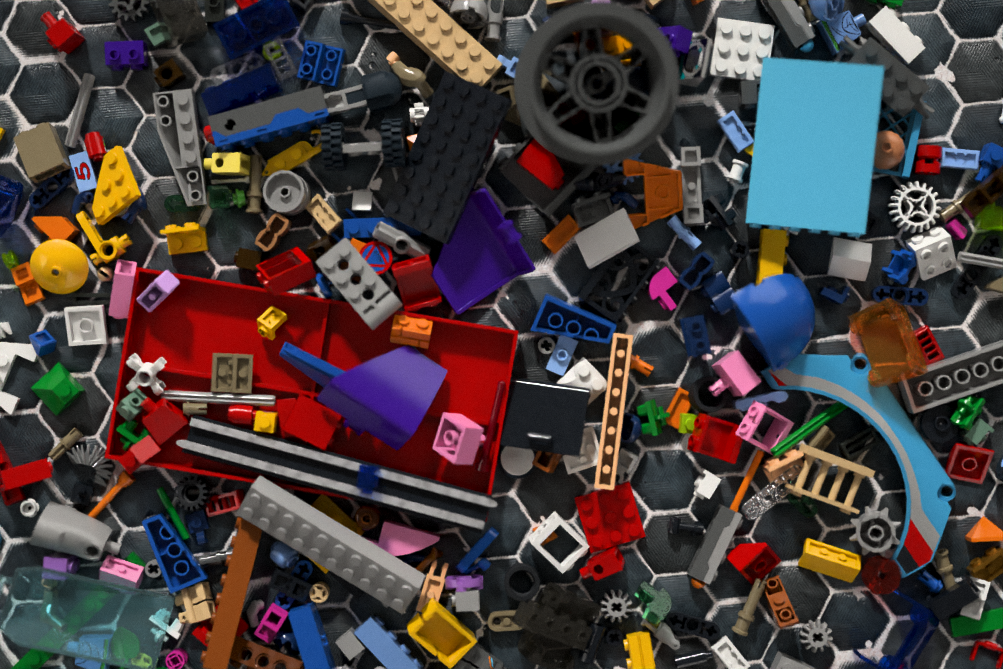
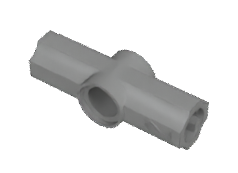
(391, 237)

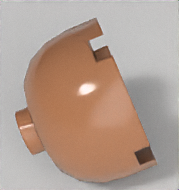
(888, 150)

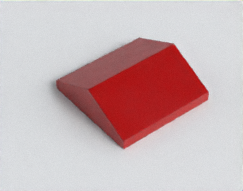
(968, 463)

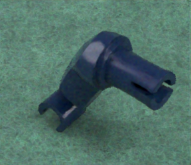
(135, 208)

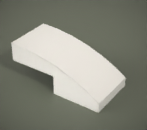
(975, 608)

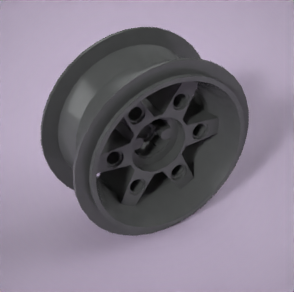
(653, 108)

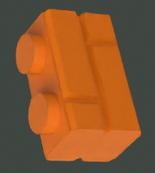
(411, 331)

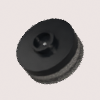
(935, 424)

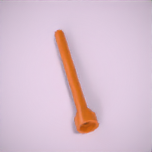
(125, 479)

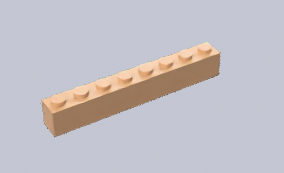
(613, 411)

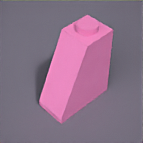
(122, 289)

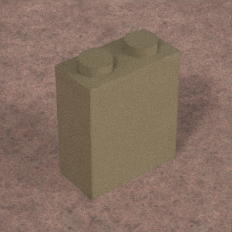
(41, 152)

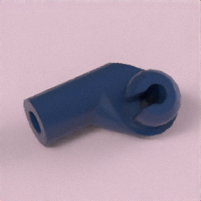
(81, 200)

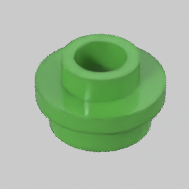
(239, 198)

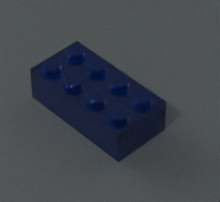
(256, 26)

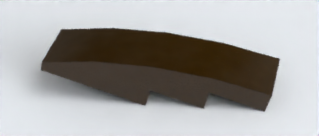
(984, 194)

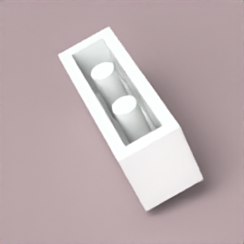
(895, 35)

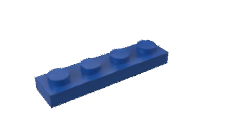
(365, 226)

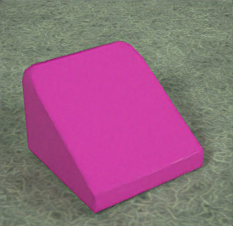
(956, 229)

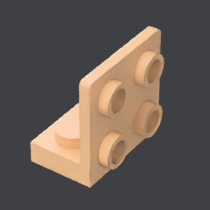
(776, 466)

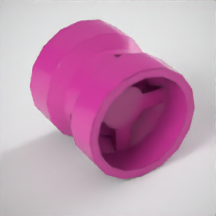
(179, 655)

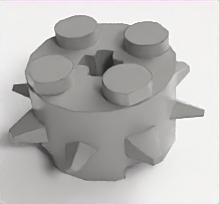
(867, 539)

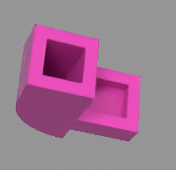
(659, 284)
(271, 623)

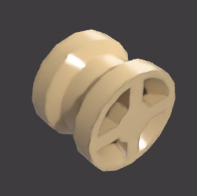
(316, 594)

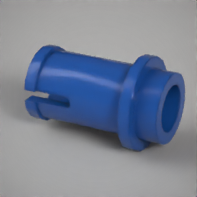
(930, 581)

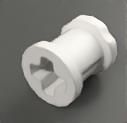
(737, 171)

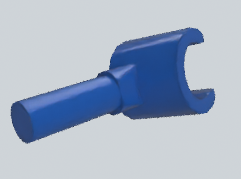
(483, 563)

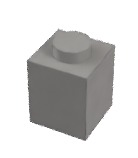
(351, 644)

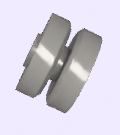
(287, 183)

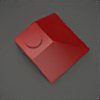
(753, 560)

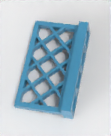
(910, 141)

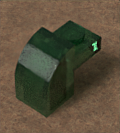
(658, 603)

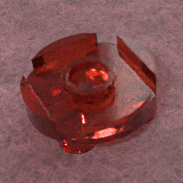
(885, 565)

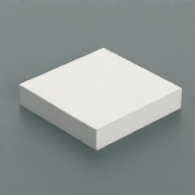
(86, 325)

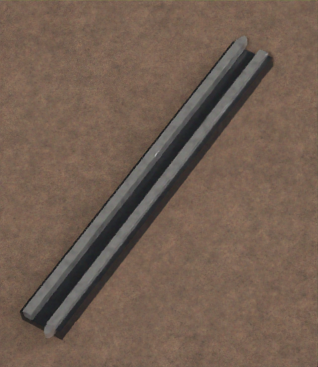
(336, 474)

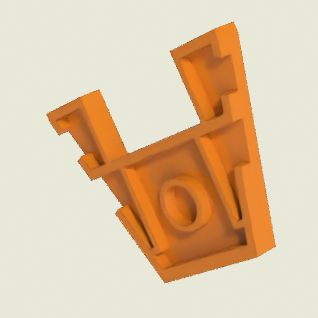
(661, 191)

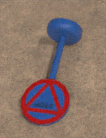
(375, 254)

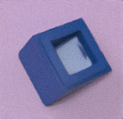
(42, 342)

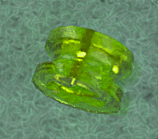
(10, 259)

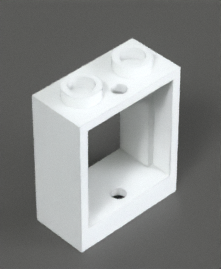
(546, 529)

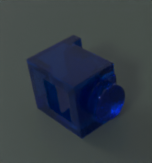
(367, 478)

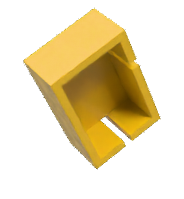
(441, 629)

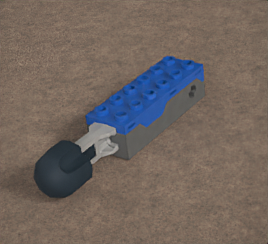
(299, 112)

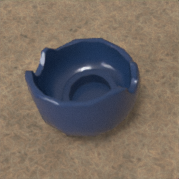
(630, 428)
(288, 639)

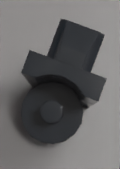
(716, 214)

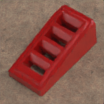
(929, 336)
(235, 497)

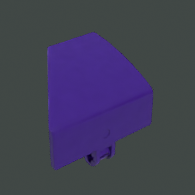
(480, 254)
(386, 394)

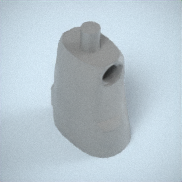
(73, 533)

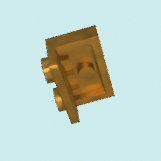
(987, 566)

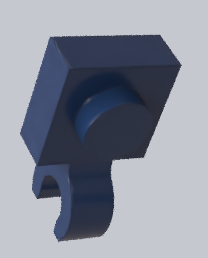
(198, 523)

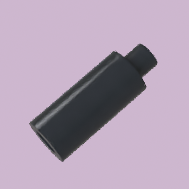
(692, 658)

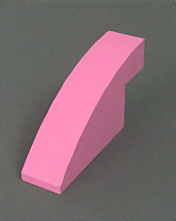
(403, 539)

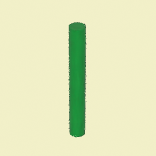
(172, 513)

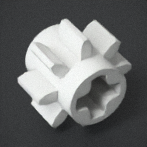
(418, 113)

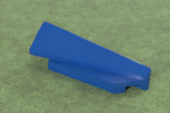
(310, 365)

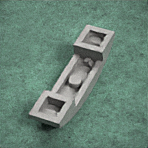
(691, 185)

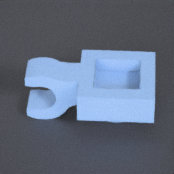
(509, 65)

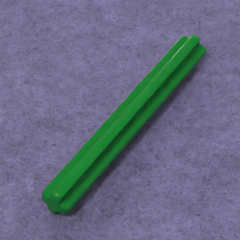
(808, 429)

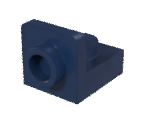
(831, 294)

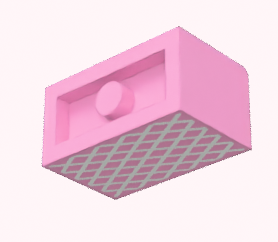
(121, 572)

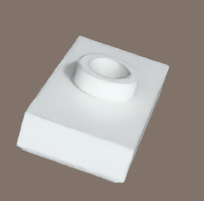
(729, 654)

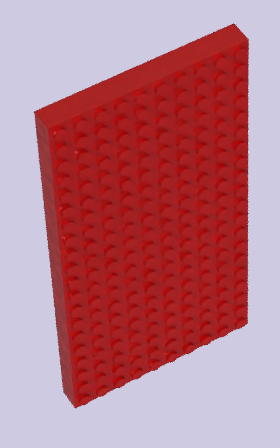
(222, 318)

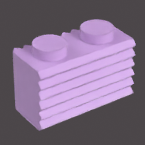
(158, 291)

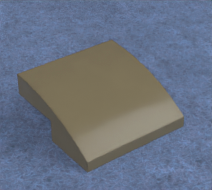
(231, 373)

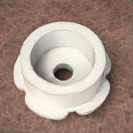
(24, 507)

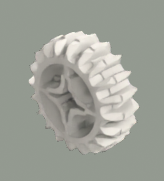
(920, 212)

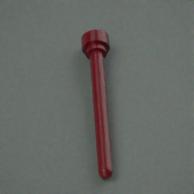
(483, 463)

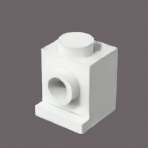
(706, 484)

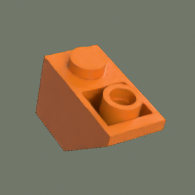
(56, 227)

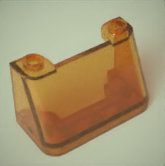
(888, 343)

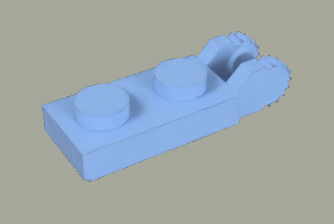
(745, 403)

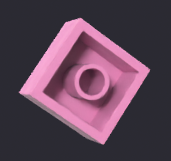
(734, 374)
(458, 438)

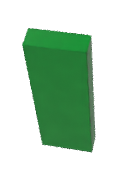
(988, 621)

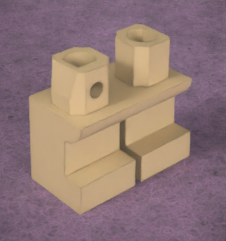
(190, 598)

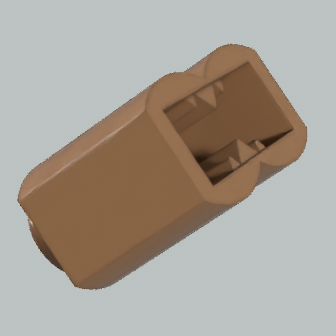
(276, 228)

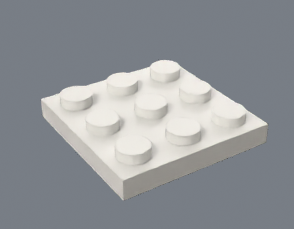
(740, 49)

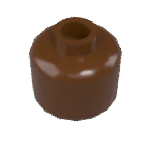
(372, 512)

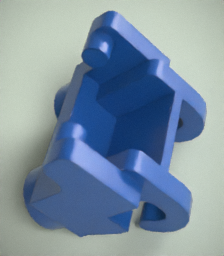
(900, 266)

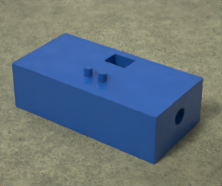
(311, 636)

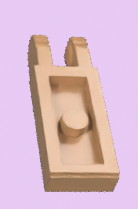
(432, 586)

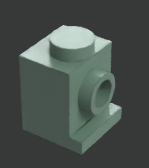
(130, 406)
(977, 433)

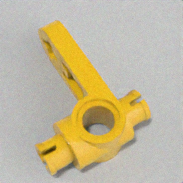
(119, 244)

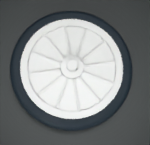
(516, 461)

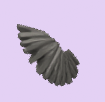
(94, 460)

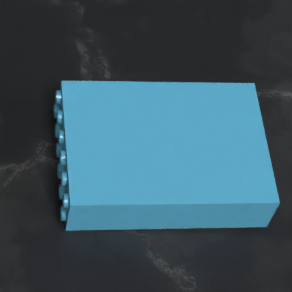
(814, 146)

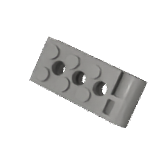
(372, 311)

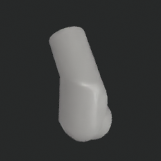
(253, 610)

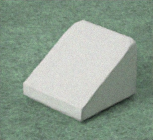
(362, 201)

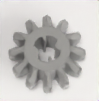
(624, 603)
(812, 642)

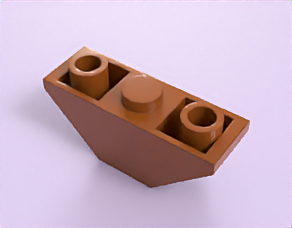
(779, 603)

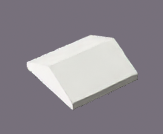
(850, 259)

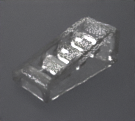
(289, 73)

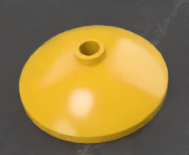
(65, 258)

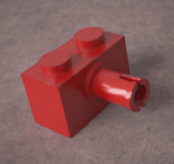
(61, 33)

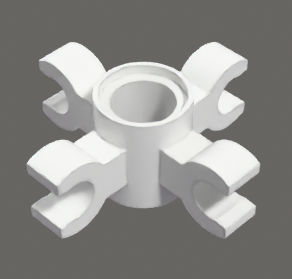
(151, 369)

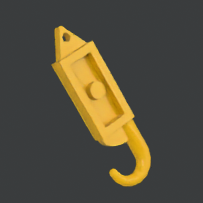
(292, 156)

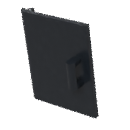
(545, 417)

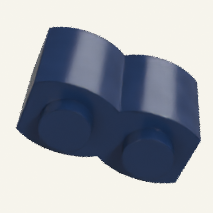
(691, 276)
(719, 293)

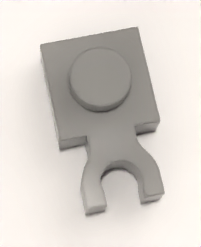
(626, 462)

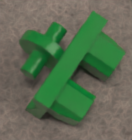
(967, 411)
(656, 417)
(127, 430)

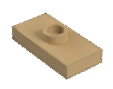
(324, 214)

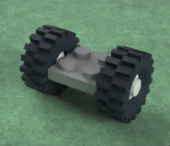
(335, 146)

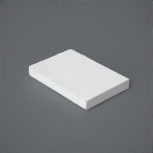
(606, 238)

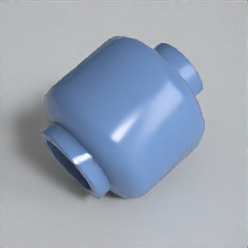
(283, 555)

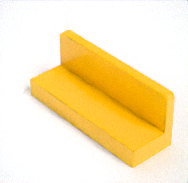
(830, 560)

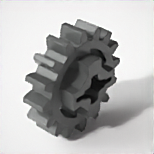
(132, 9)

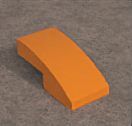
(30, 289)

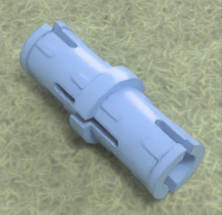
(684, 232)

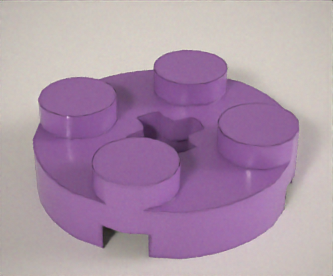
(461, 582)

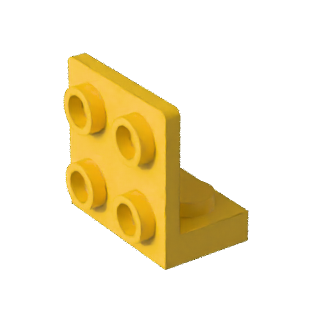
(186, 239)

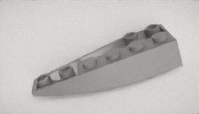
(181, 139)

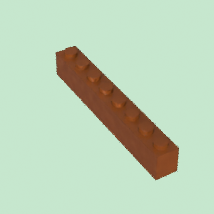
(233, 595)

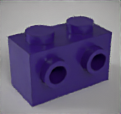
(678, 38)
(126, 55)

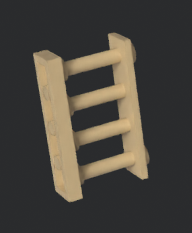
(827, 461)

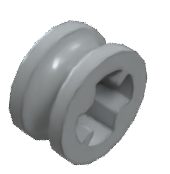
(549, 340)
(147, 569)

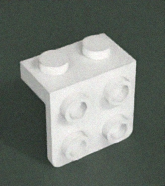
(932, 252)

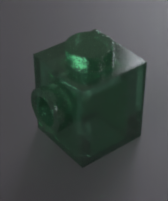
(219, 196)

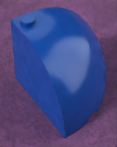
(776, 317)

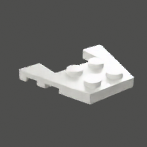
(8, 354)

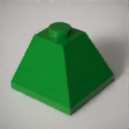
(57, 389)

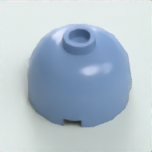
(826, 9)

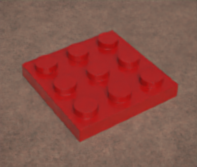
(609, 517)

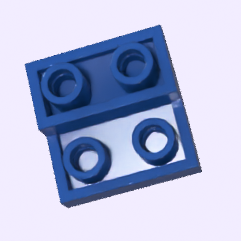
(321, 63)

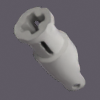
(493, 23)
(663, 634)

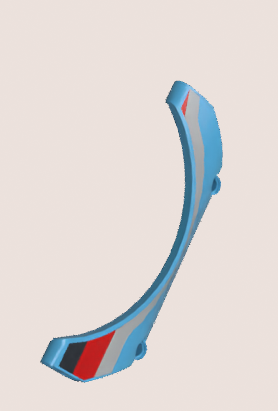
(922, 473)

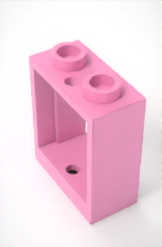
(780, 426)

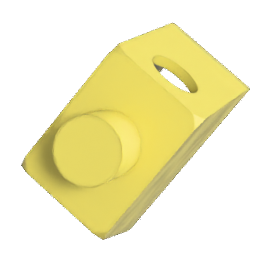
(228, 164)

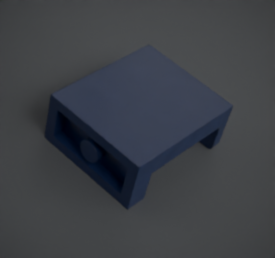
(695, 336)

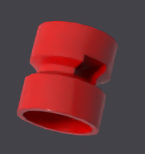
(928, 152)

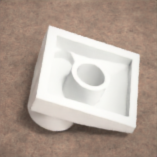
(585, 376)

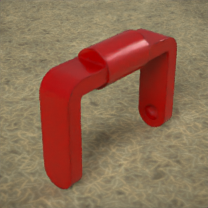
(988, 645)

